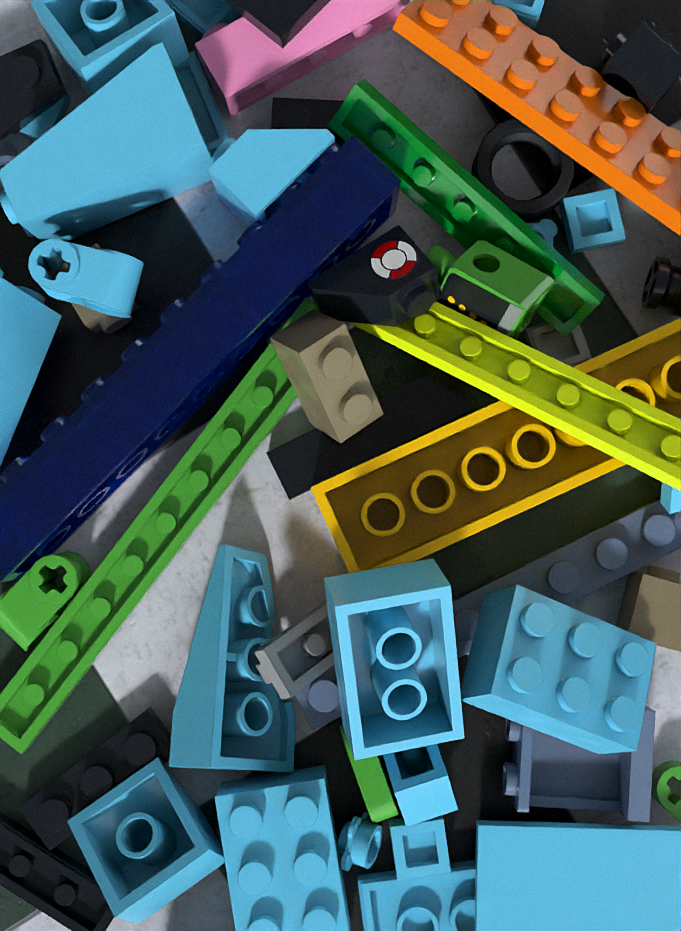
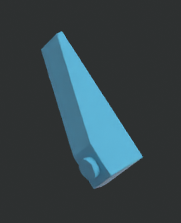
(223, 705)

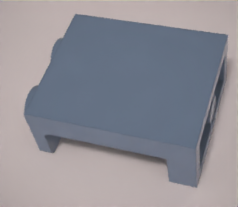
(570, 777)

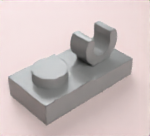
(297, 653)

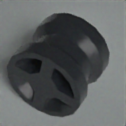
(663, 286)

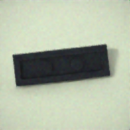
(95, 776)

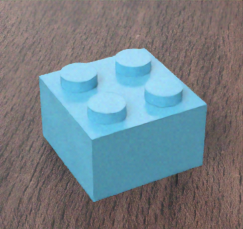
(107, 35)

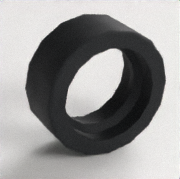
(516, 131)

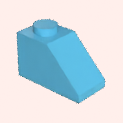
(420, 783)

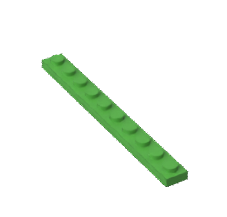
(147, 548)

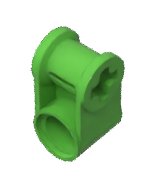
(37, 602)

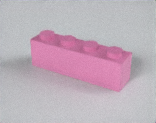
(251, 66)

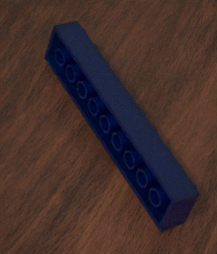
(190, 353)

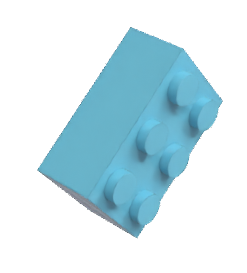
(395, 657)
(558, 671)
(282, 852)

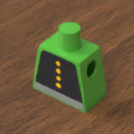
(490, 286)

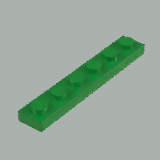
(461, 201)

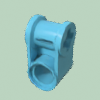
(96, 277)

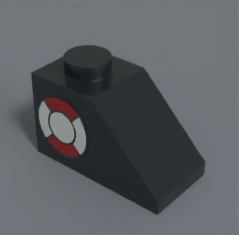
(378, 283)

